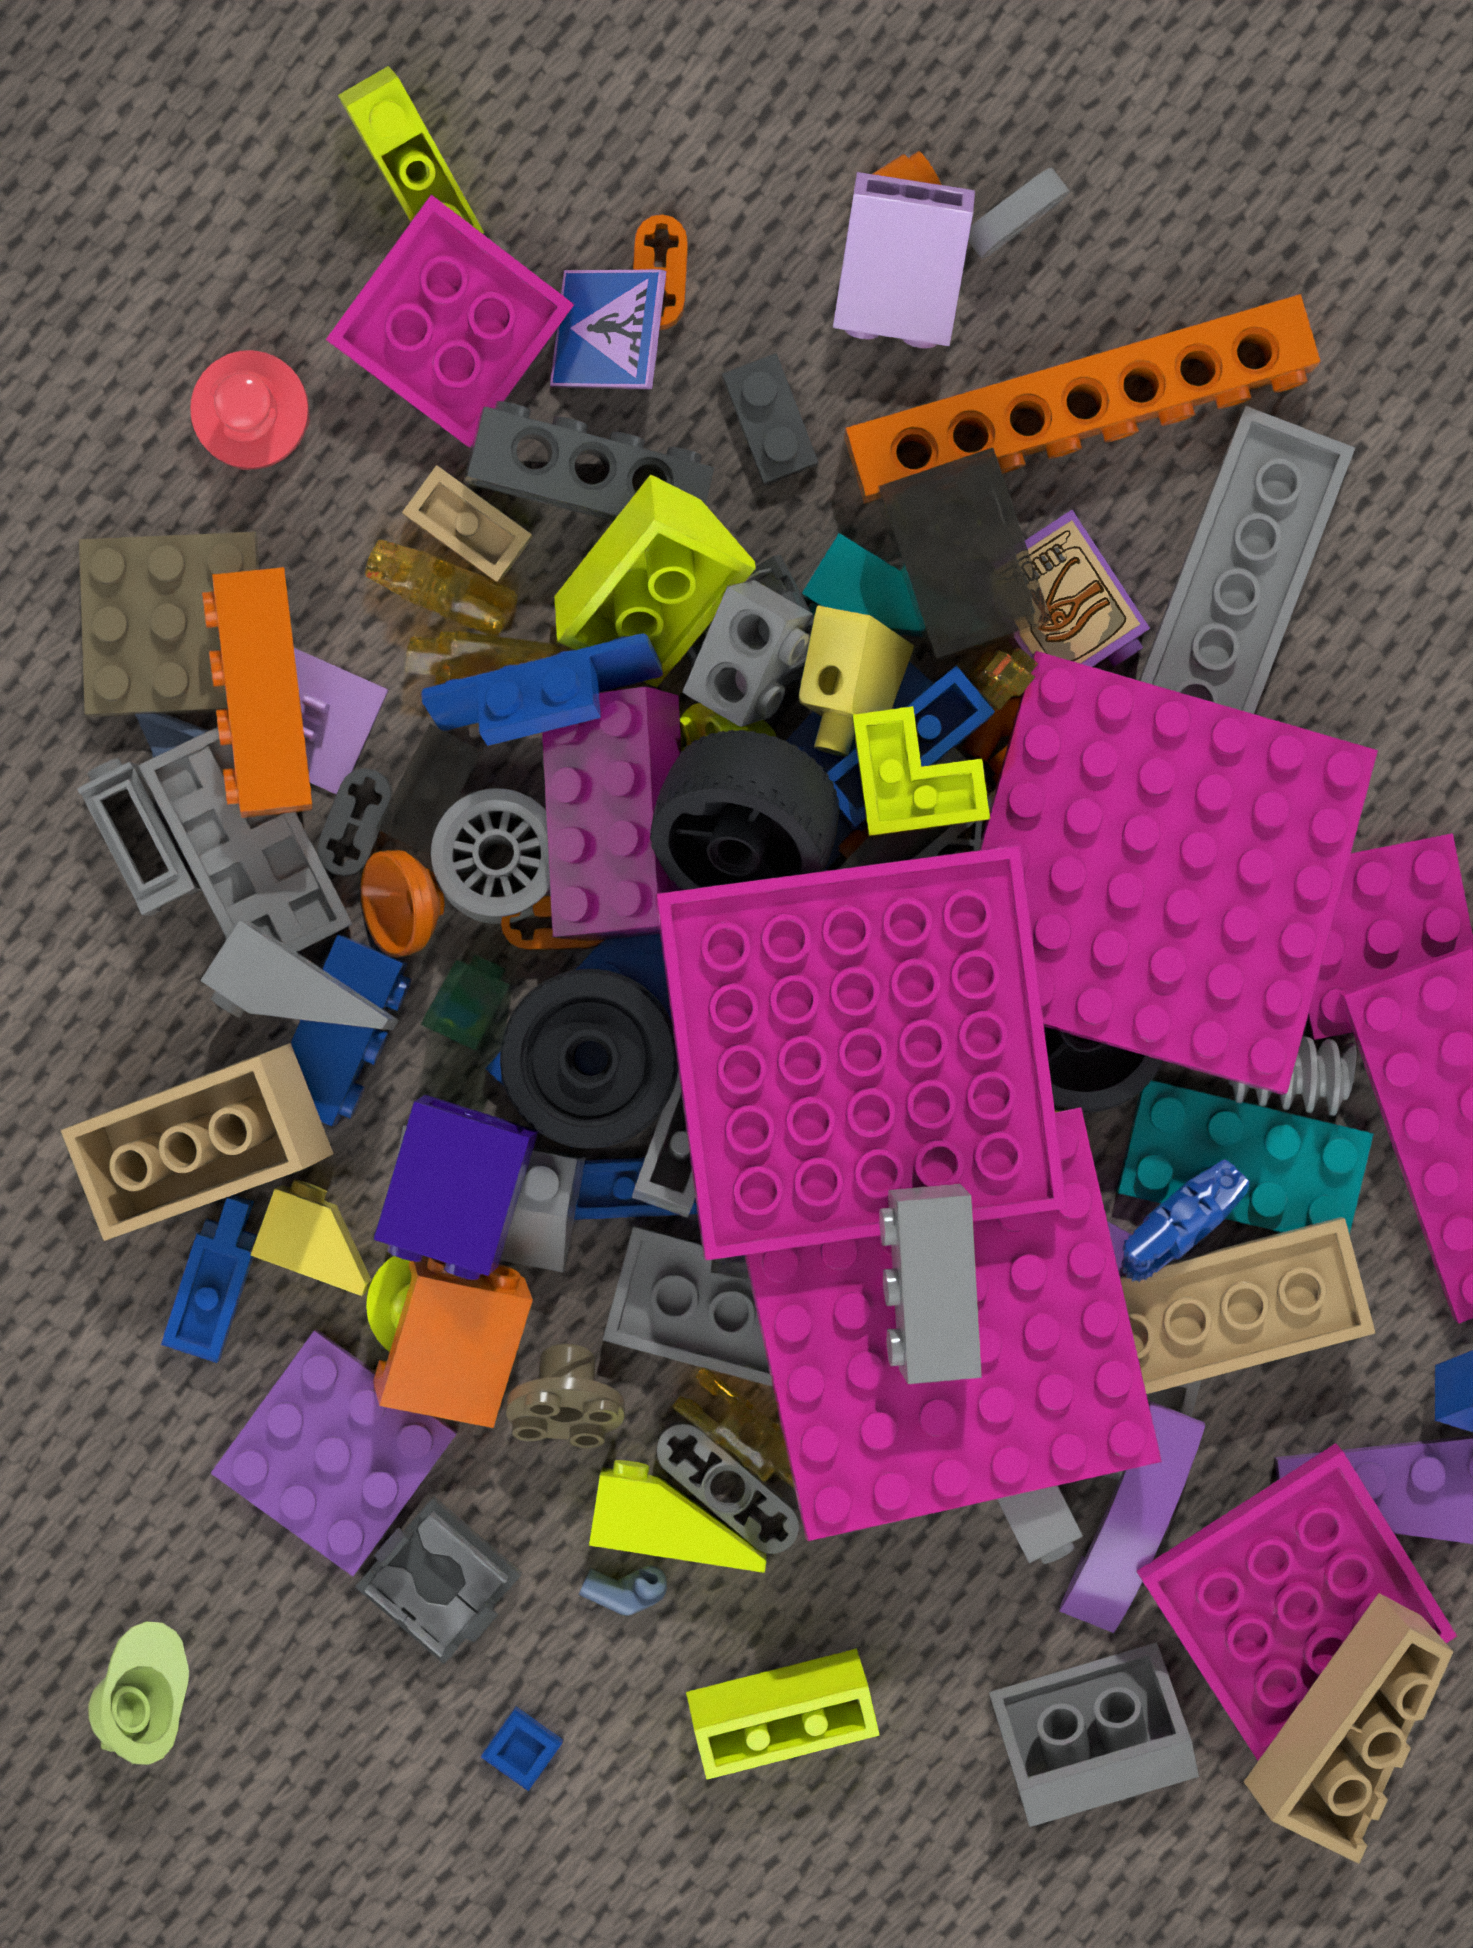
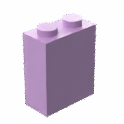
(903, 260)

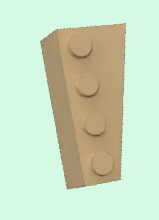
(1352, 1729)

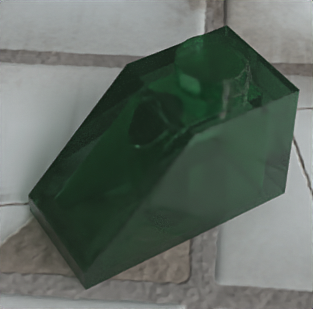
(469, 1002)

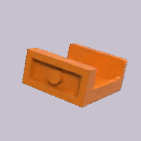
(454, 1343)

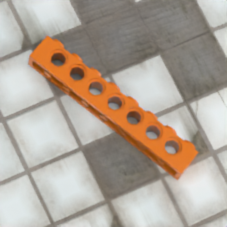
(1276, 327)

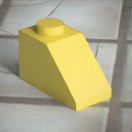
(310, 1238)

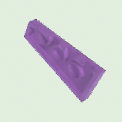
(1416, 1485)

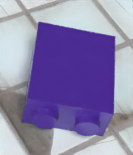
(455, 1187)

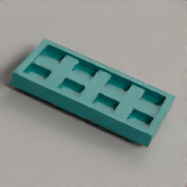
(1294, 1164)

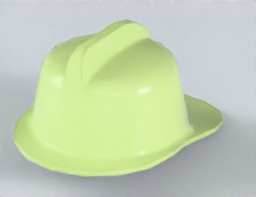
(142, 1694)

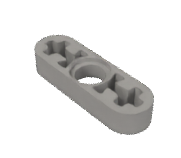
(769, 1505)

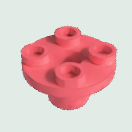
(249, 410)

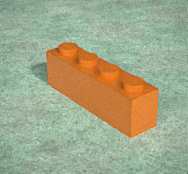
(260, 692)

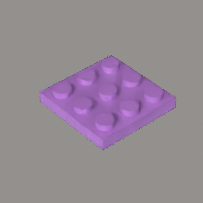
(330, 1456)

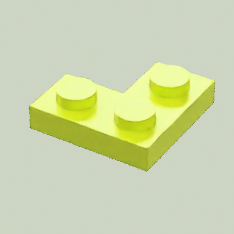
(901, 792)

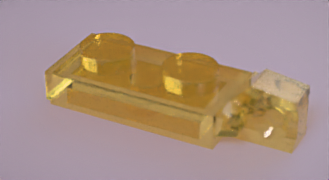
(471, 654)
(1002, 675)

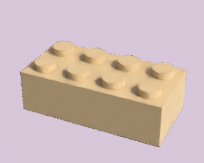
(197, 1142)

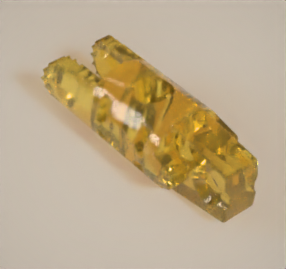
(441, 586)
(764, 1454)

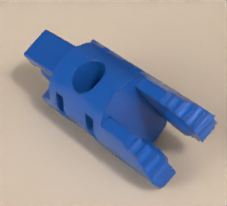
(1183, 1220)

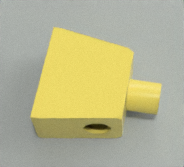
(850, 670)

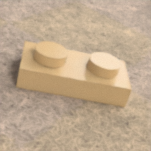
(467, 524)

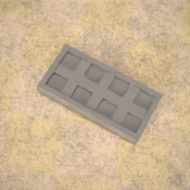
(247, 866)

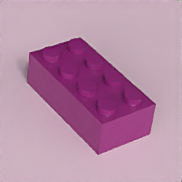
(600, 815)

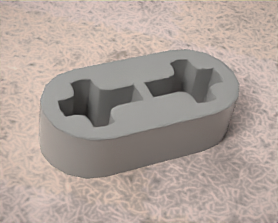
(1017, 212)

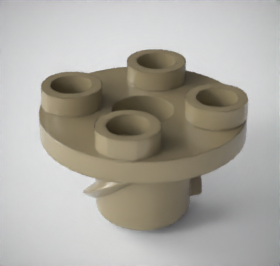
(565, 1400)

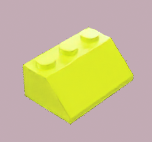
(652, 575)

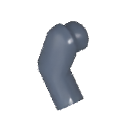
(627, 1594)

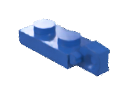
(212, 1283)

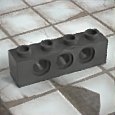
(496, 466)

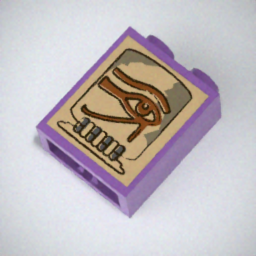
(1084, 599)

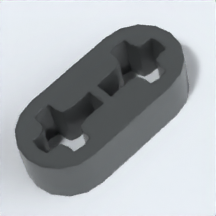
(342, 816)

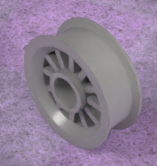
(459, 820)

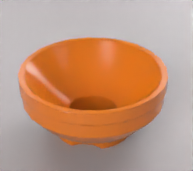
(400, 902)

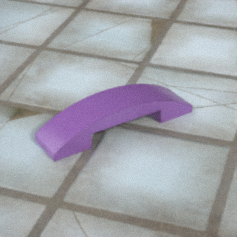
(1133, 1524)

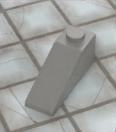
(271, 979)

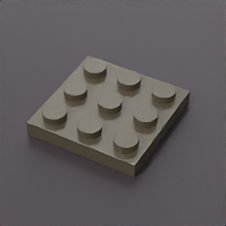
(147, 620)

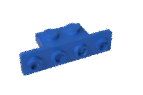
(542, 692)

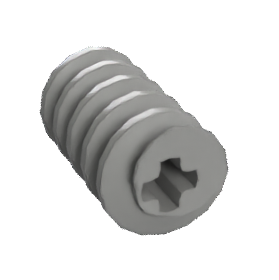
(1313, 1076)

